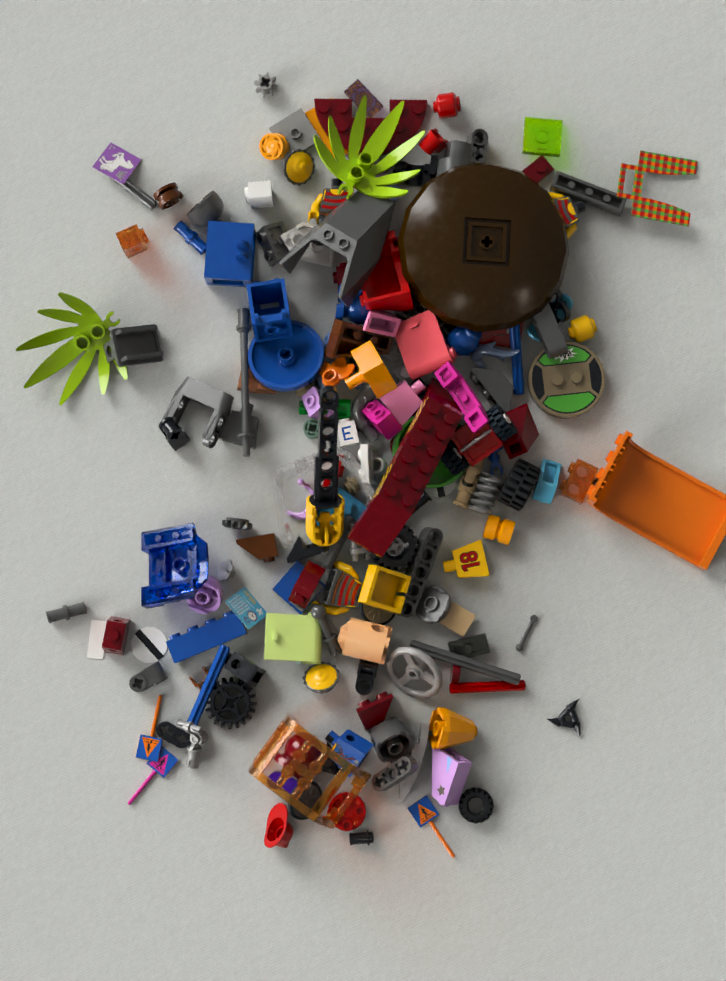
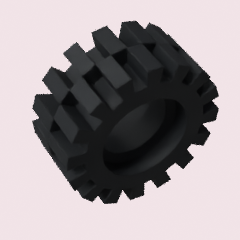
(487, 805)

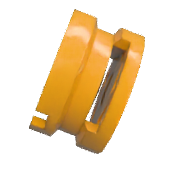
(274, 146)

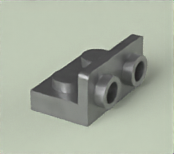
(272, 243)

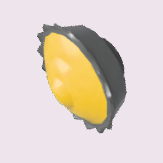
(299, 167)
(321, 677)

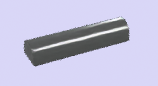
(587, 193)

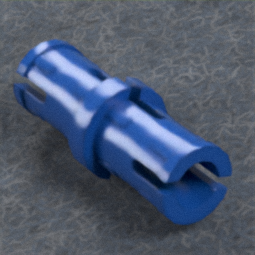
(191, 237)

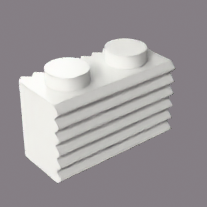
(259, 194)

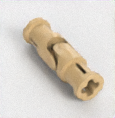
(470, 478)

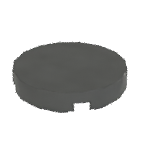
(433, 604)

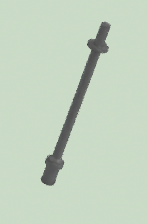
(243, 328)

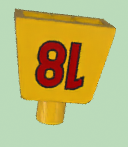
(468, 561)

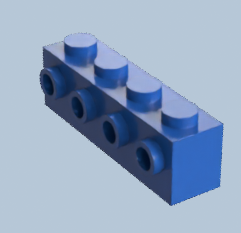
(206, 637)

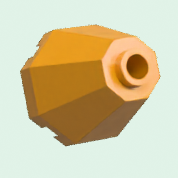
(450, 729)

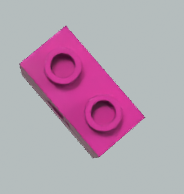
(382, 419)

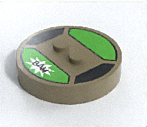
(567, 383)

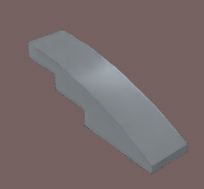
(418, 754)

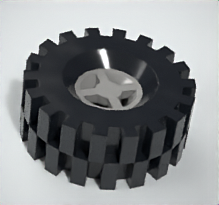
(399, 552)

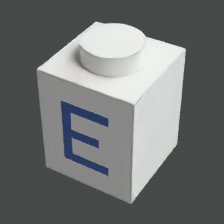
(347, 433)

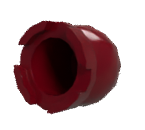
(292, 744)

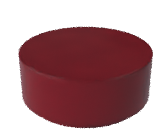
(455, 674)

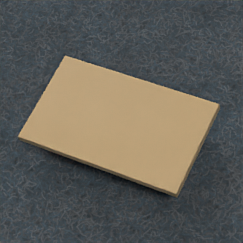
(458, 619)

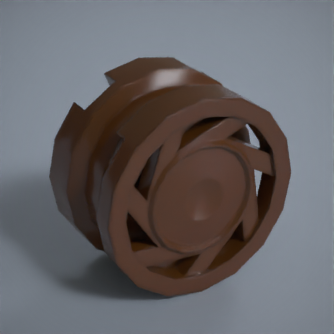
(168, 195)

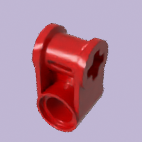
(433, 142)

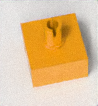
(371, 370)

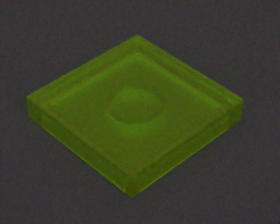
(542, 137)

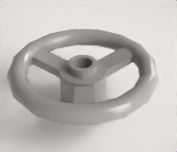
(415, 670)

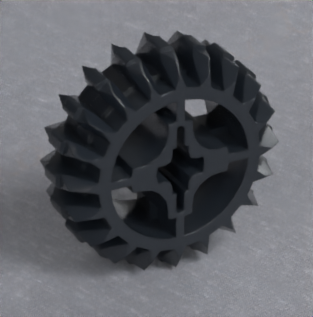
(240, 717)

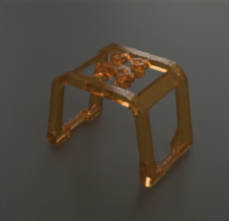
(272, 747)

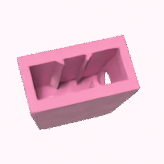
(404, 400)

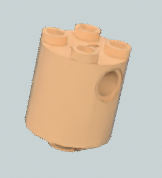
(365, 640)

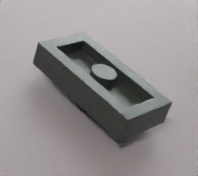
(470, 646)

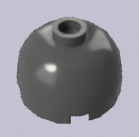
(207, 210)

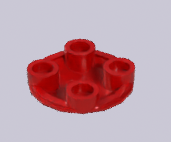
(353, 815)

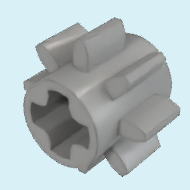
(263, 89)

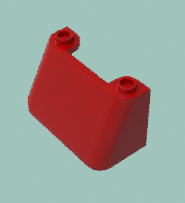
(386, 285)

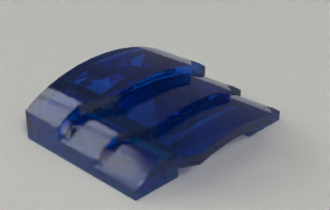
(175, 564)

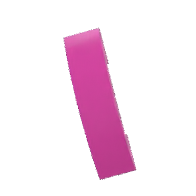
(463, 395)

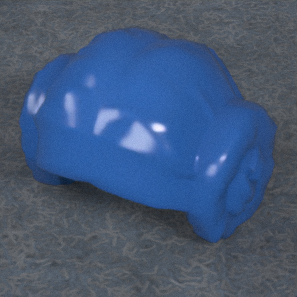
(463, 340)

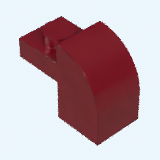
(306, 584)

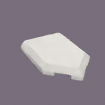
(314, 254)

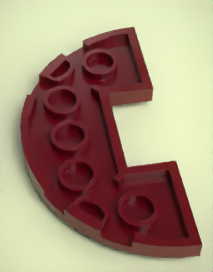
(341, 112)

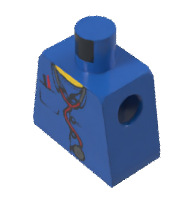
(350, 747)

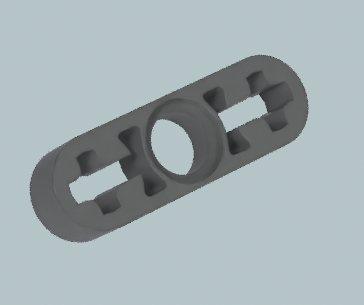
(402, 774)

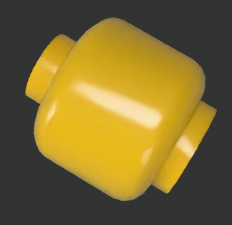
(582, 328)

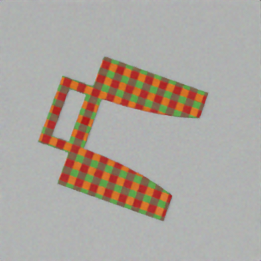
(651, 208)

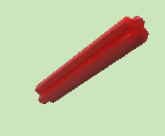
(486, 686)

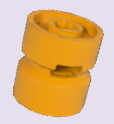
(498, 529)

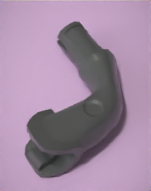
(364, 397)

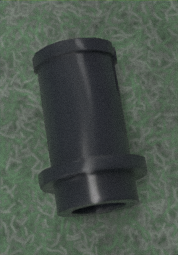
(361, 838)

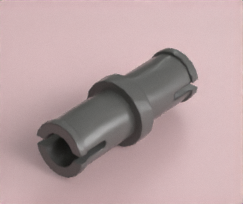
(66, 612)

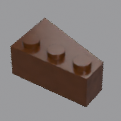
(349, 336)

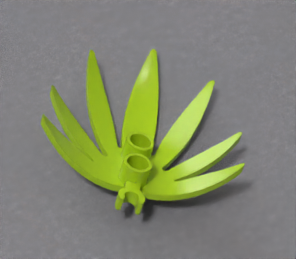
(360, 170)
(88, 337)

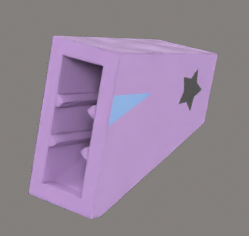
(448, 775)

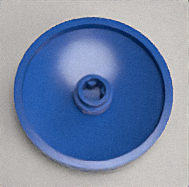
(289, 361)

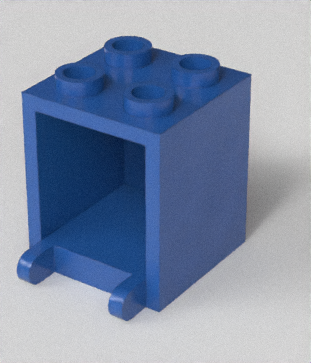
(270, 322)

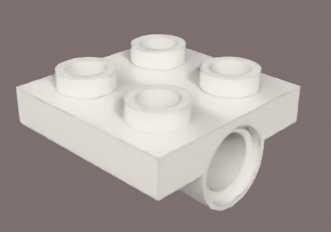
(369, 456)

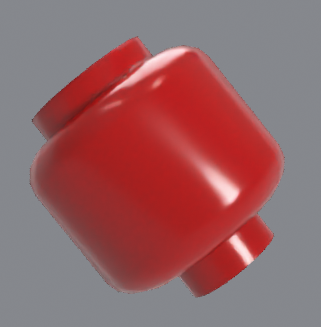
(447, 105)

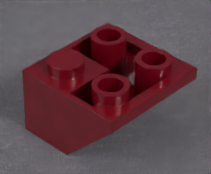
(526, 432)
(374, 712)

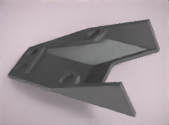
(355, 231)

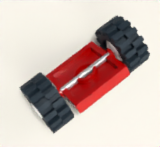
(479, 444)

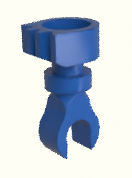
(495, 462)

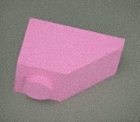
(382, 323)

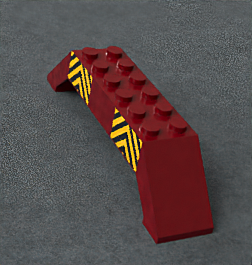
(408, 471)

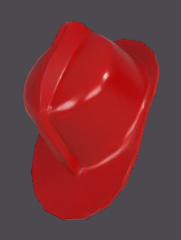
(278, 829)

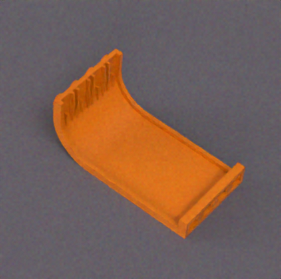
(660, 502)

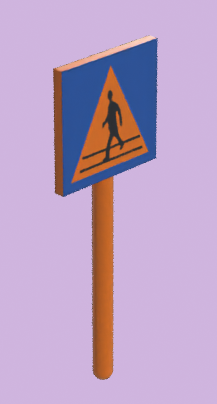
(150, 746)
(424, 812)

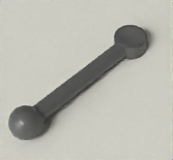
(519, 647)

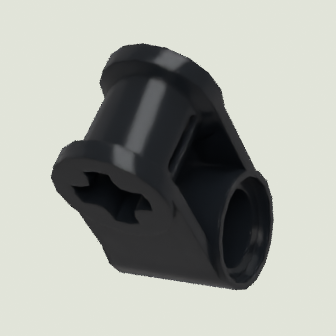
(174, 434)
(366, 674)

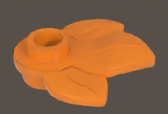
(336, 371)

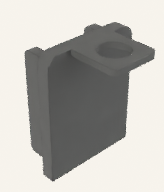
(134, 346)

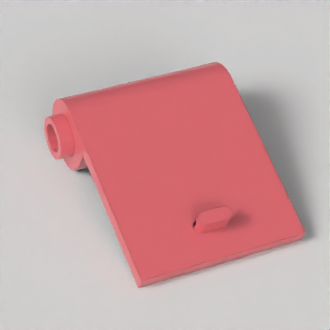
(424, 346)

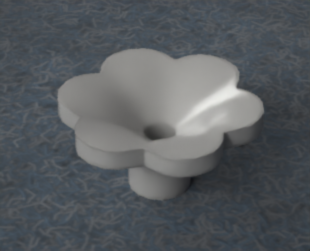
(225, 571)

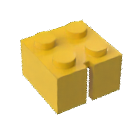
(381, 586)

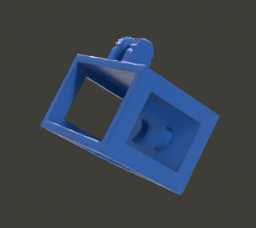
(229, 253)

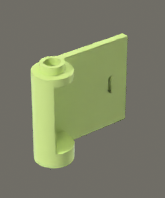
(293, 638)

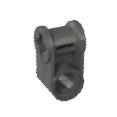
(151, 676)

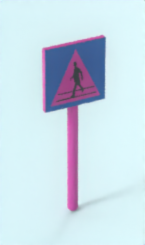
(162, 767)

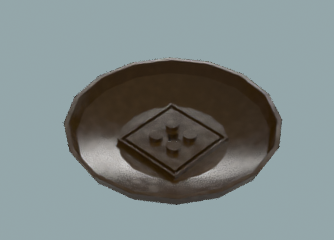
(476, 283)

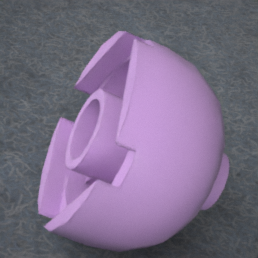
(208, 597)

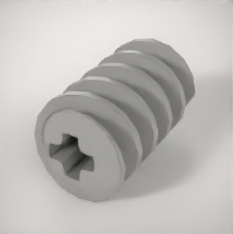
(486, 493)

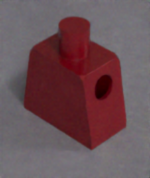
(116, 635)

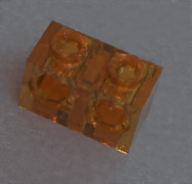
(582, 483)

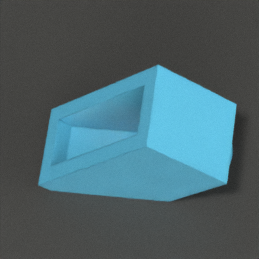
(547, 481)

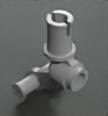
(197, 738)

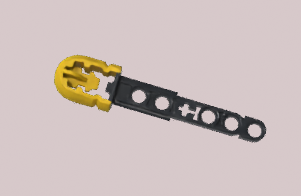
(326, 496)

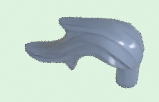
(490, 350)

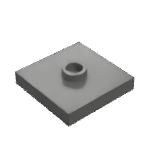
(297, 131)

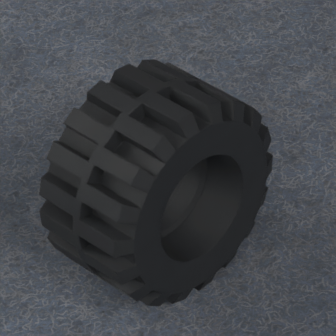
(519, 484)

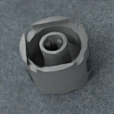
(391, 740)

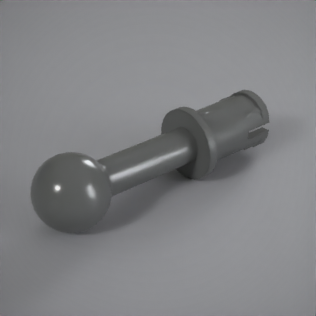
(319, 612)

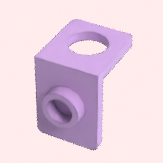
(311, 403)

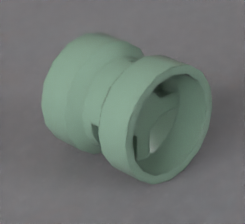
(311, 428)

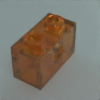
(132, 240)

